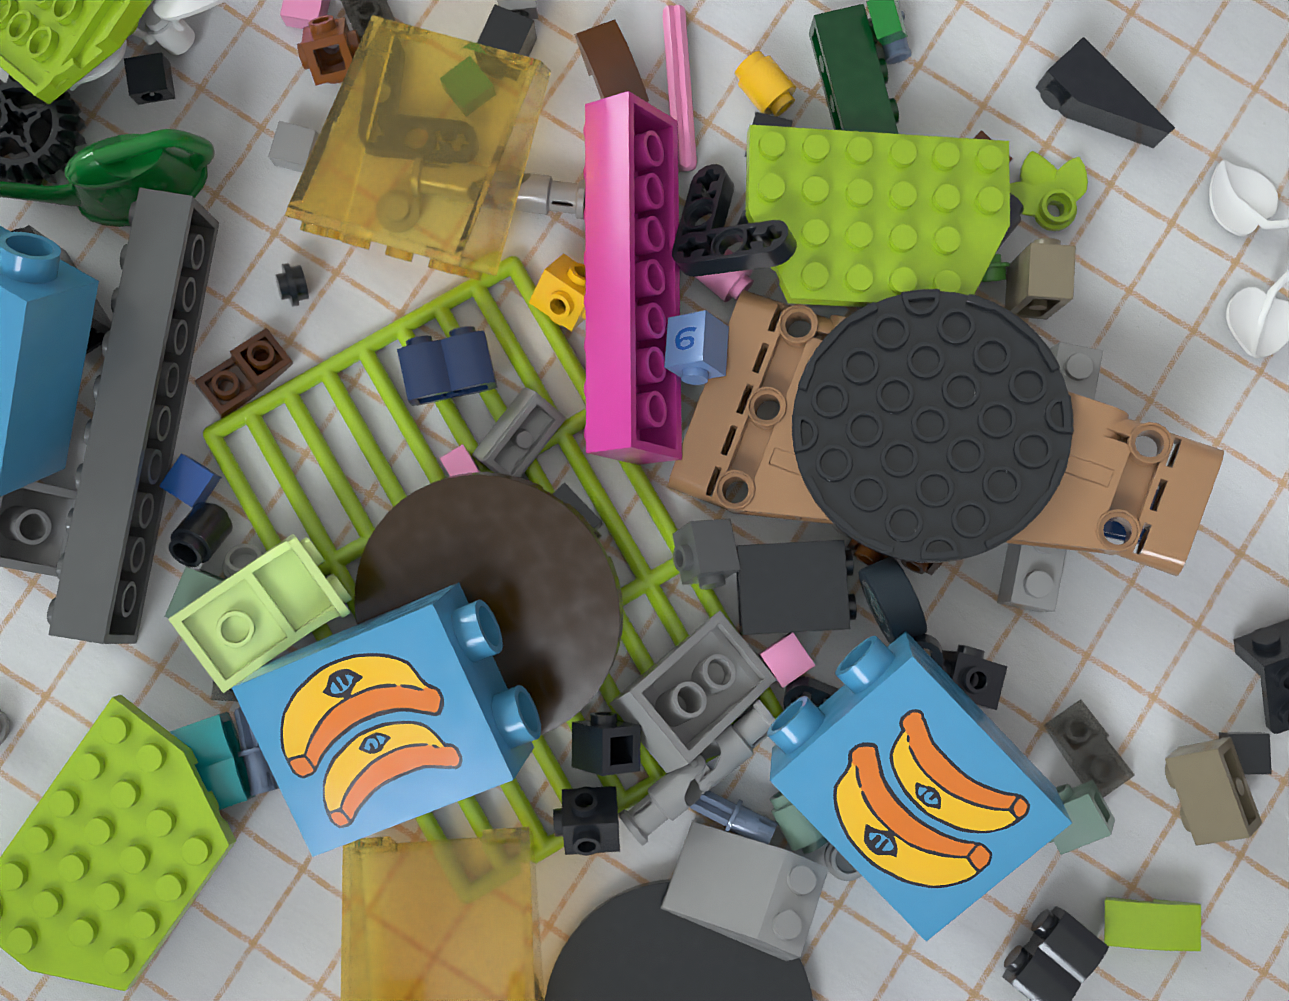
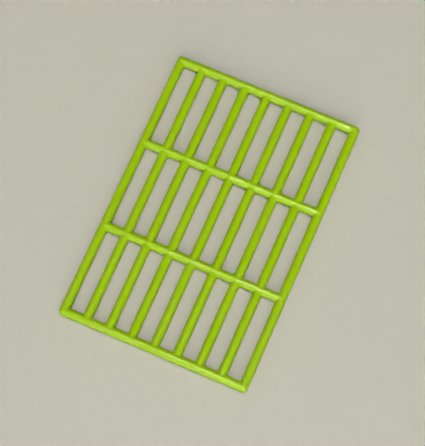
(335, 562)

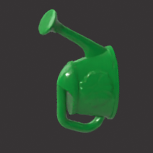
(110, 172)

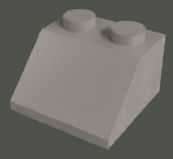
(34, 527)

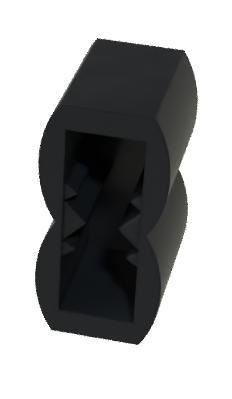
(1055, 958)

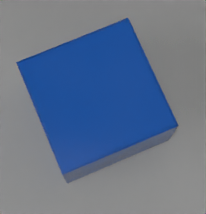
(190, 481)

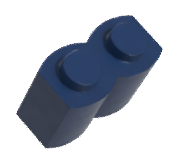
(446, 366)

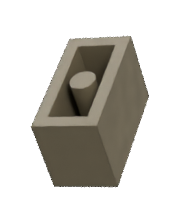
(1040, 279)
(1212, 792)

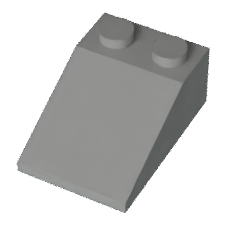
(694, 693)
(746, 890)

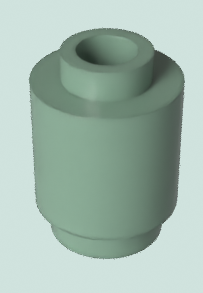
(795, 826)

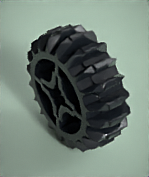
(49, 133)

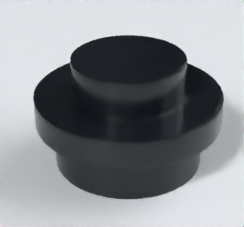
(292, 284)

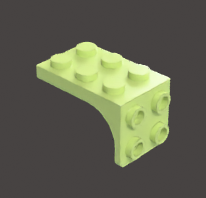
(260, 611)

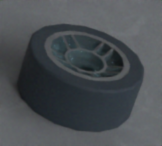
(892, 599)

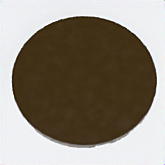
(525, 560)

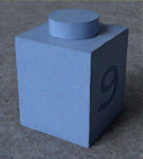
(696, 347)

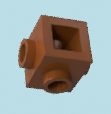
(326, 63)

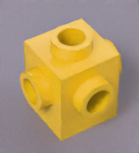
(562, 292)

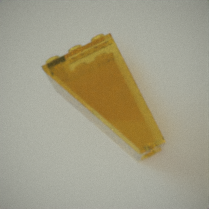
(424, 149)
(441, 919)

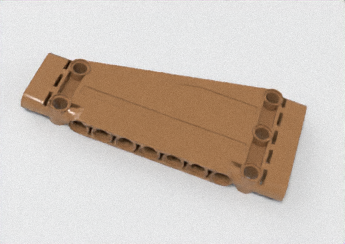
(1101, 482)

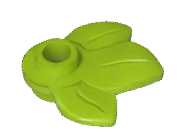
(1046, 186)

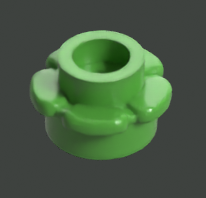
(996, 270)

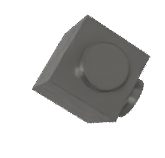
(705, 553)

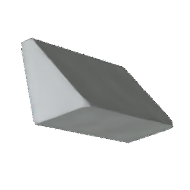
(519, 434)

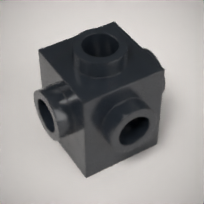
(975, 676)
(588, 820)

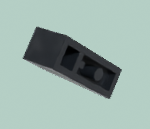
(1098, 95)

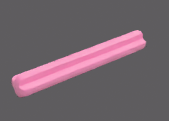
(680, 83)

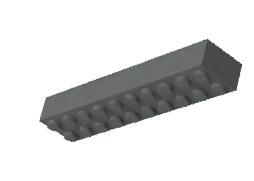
(134, 420)

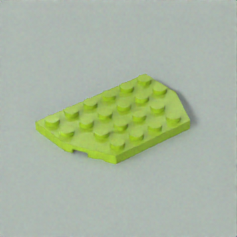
(60, 41)
(878, 210)
(110, 854)

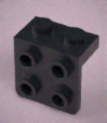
(1268, 655)

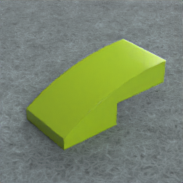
(1152, 925)

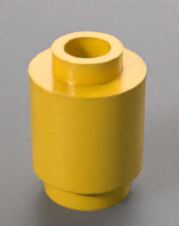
(765, 84)

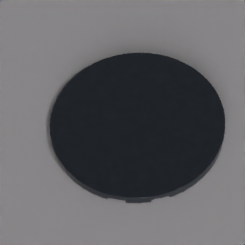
(932, 426)
(647, 954)

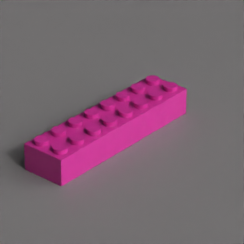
(630, 280)

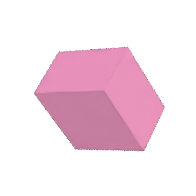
(299, 12)
(459, 462)
(786, 659)

